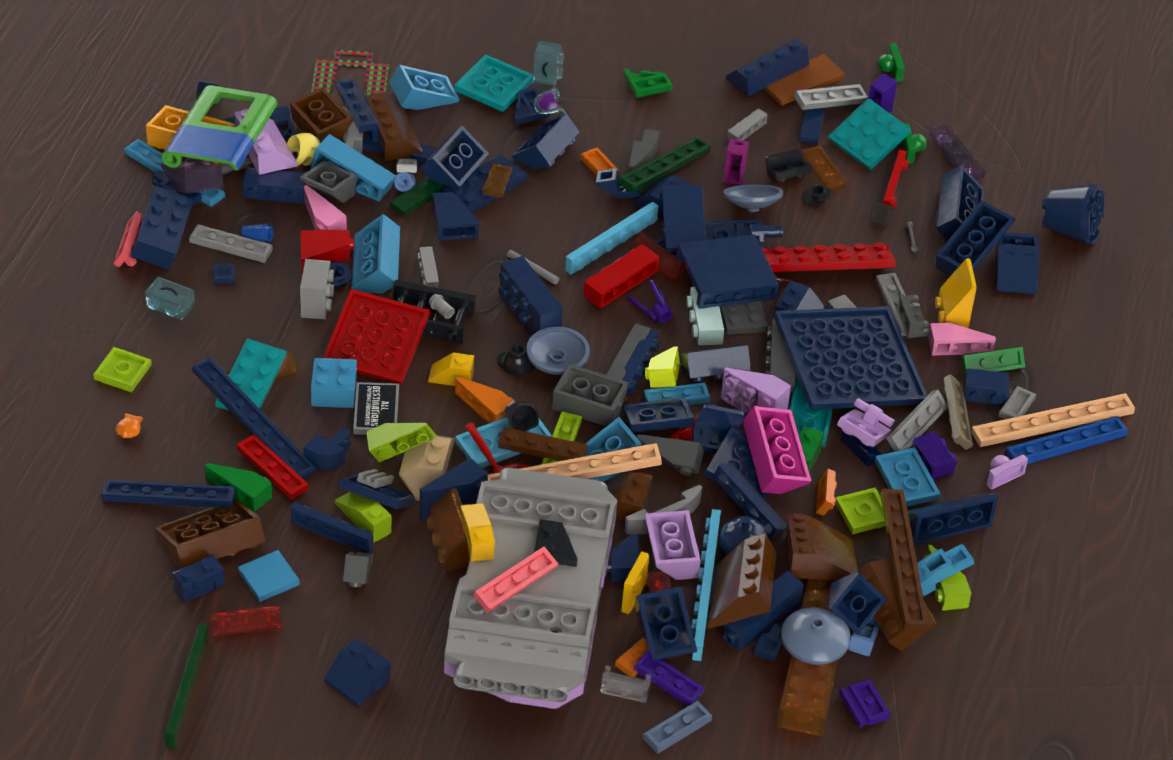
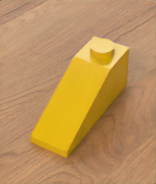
(478, 532)

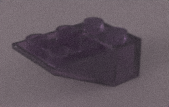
(195, 175)

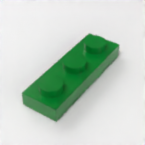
(995, 360)

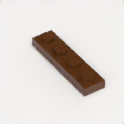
(540, 445)

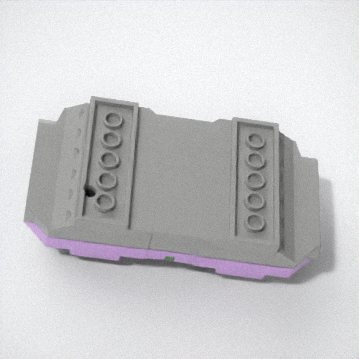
(542, 638)

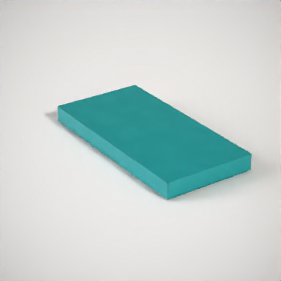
(804, 416)

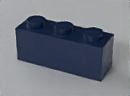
(274, 186)

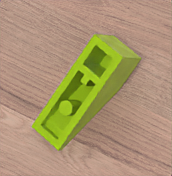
(366, 514)

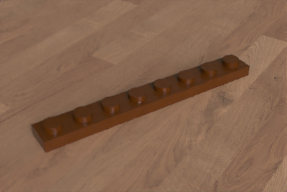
(904, 559)

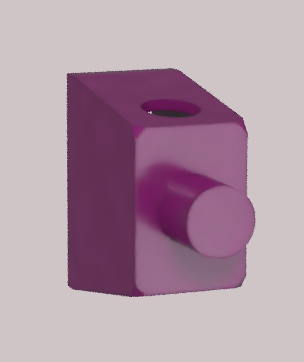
(736, 156)

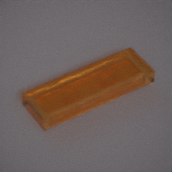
(824, 168)

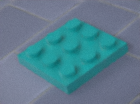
(493, 83)
(869, 134)

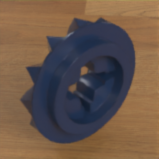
(344, 274)

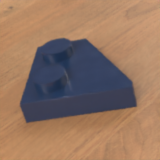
(525, 107)

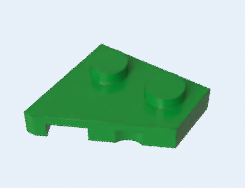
(647, 82)

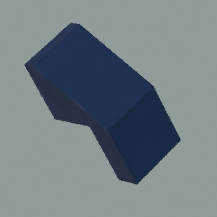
(609, 180)

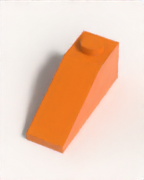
(482, 399)

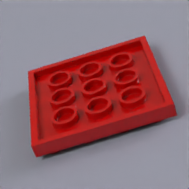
(378, 335)

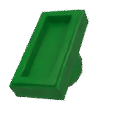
(892, 62)
(913, 144)

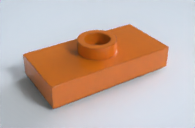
(631, 657)

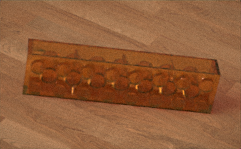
(808, 685)

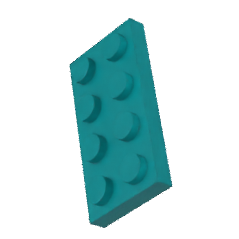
(256, 371)

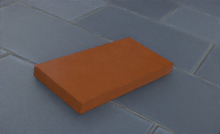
(818, 74)

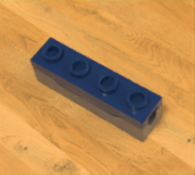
(634, 356)

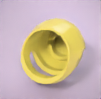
(305, 145)

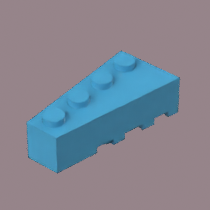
(371, 178)

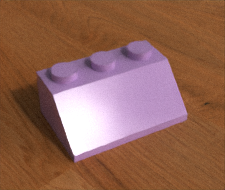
(674, 544)

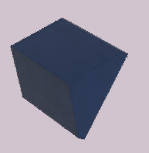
(854, 600)

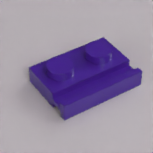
(864, 703)

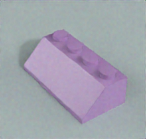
(270, 149)

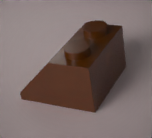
(631, 492)

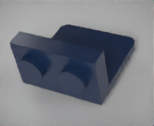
(713, 425)

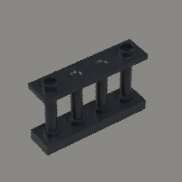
(434, 328)

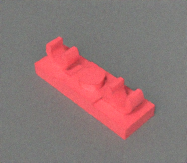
(128, 241)

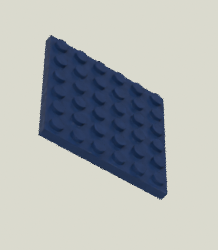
(849, 357)

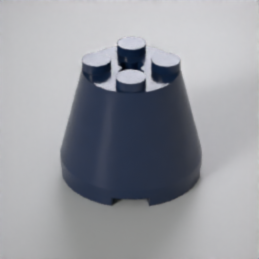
(1075, 211)

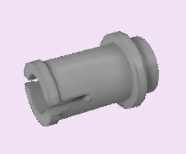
(437, 302)

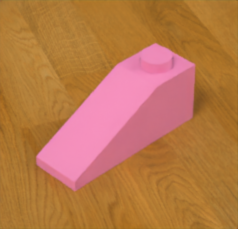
(322, 213)
(958, 340)

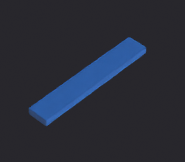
(1069, 440)

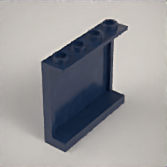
(728, 271)

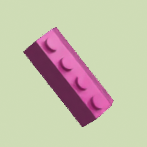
(776, 449)

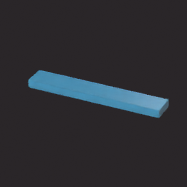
(153, 159)

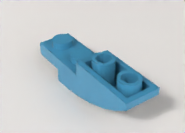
(941, 566)

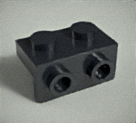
(787, 165)

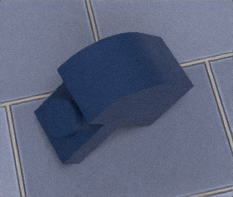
(326, 453)

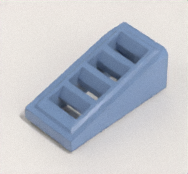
(864, 641)

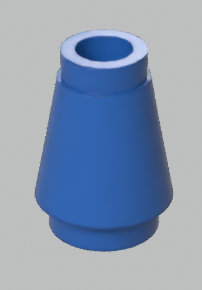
(258, 232)

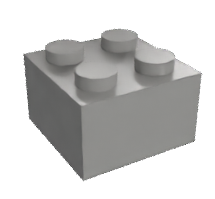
(316, 289)

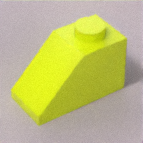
(664, 369)

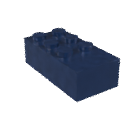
(162, 227)
(528, 296)

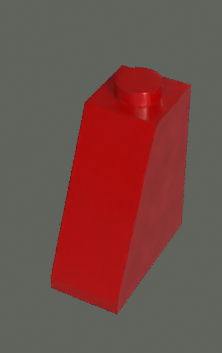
(326, 245)

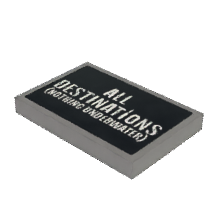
(375, 405)

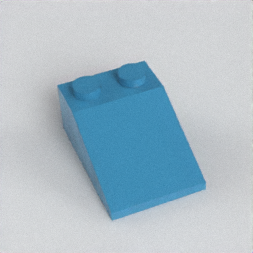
(422, 89)
(612, 438)

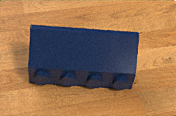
(770, 67)
(958, 198)
(974, 238)
(952, 517)

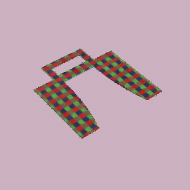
(375, 73)

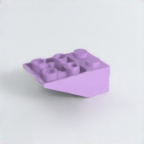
(752, 389)

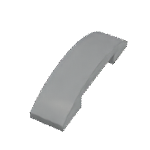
(689, 501)

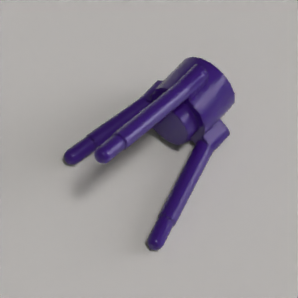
(660, 309)

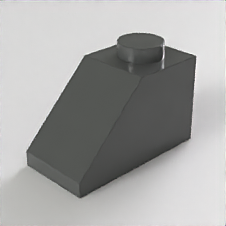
(357, 568)

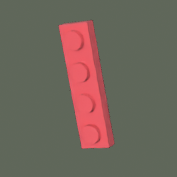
(515, 579)

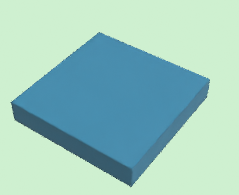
(268, 576)

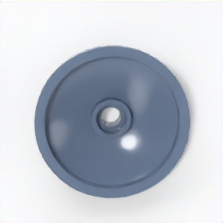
(753, 196)
(556, 348)
(815, 636)

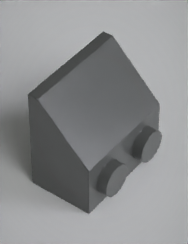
(331, 181)

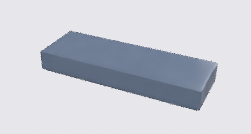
(677, 727)

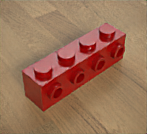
(621, 276)

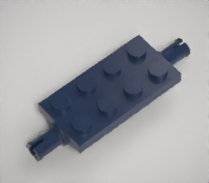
(727, 229)

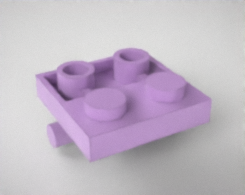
(866, 425)

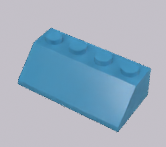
(376, 256)

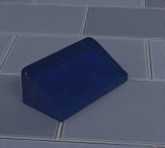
(863, 452)

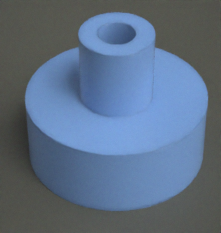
(404, 181)

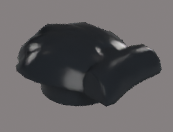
(817, 194)

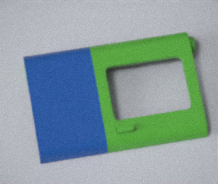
(215, 141)

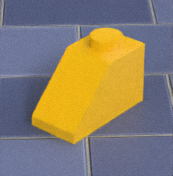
(451, 367)

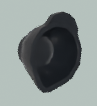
(515, 360)
(522, 415)

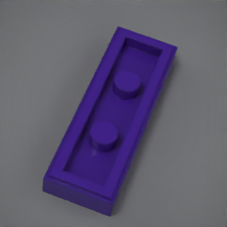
(669, 679)

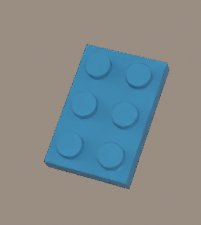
(907, 472)

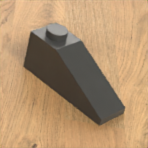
(679, 454)

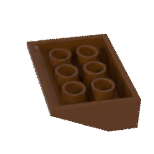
(211, 533)
(818, 550)
(742, 582)

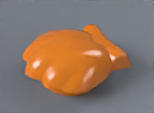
(129, 426)

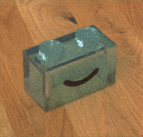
(547, 63)
(170, 298)

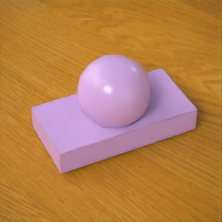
(1005, 470)

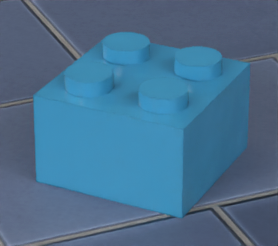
(334, 383)

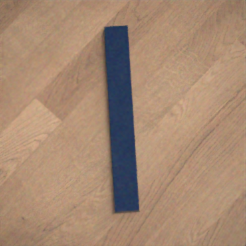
(251, 416)

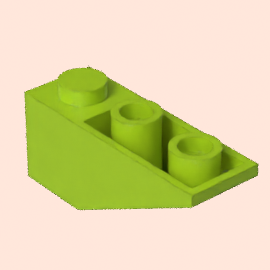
(397, 438)
(952, 591)

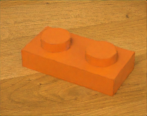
(825, 492)

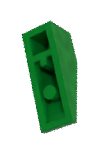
(250, 487)

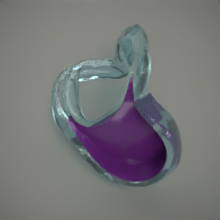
(546, 102)

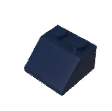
(654, 193)
(798, 298)
(358, 672)

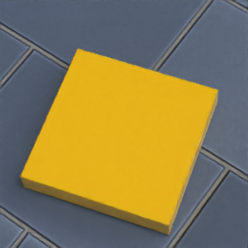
(635, 582)

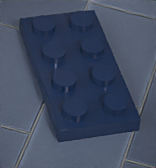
(472, 189)

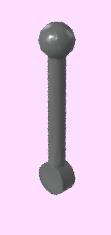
(914, 249)

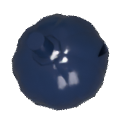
(737, 531)

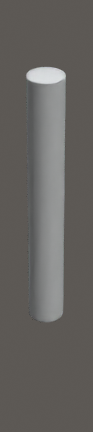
(539, 270)

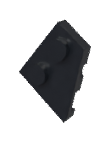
(556, 541)

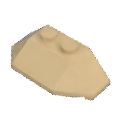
(425, 463)

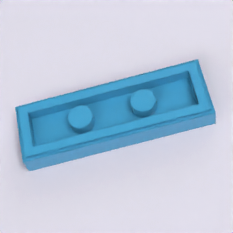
(692, 393)

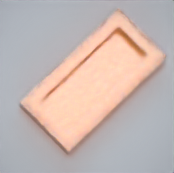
(497, 180)

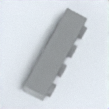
(747, 126)
(428, 267)

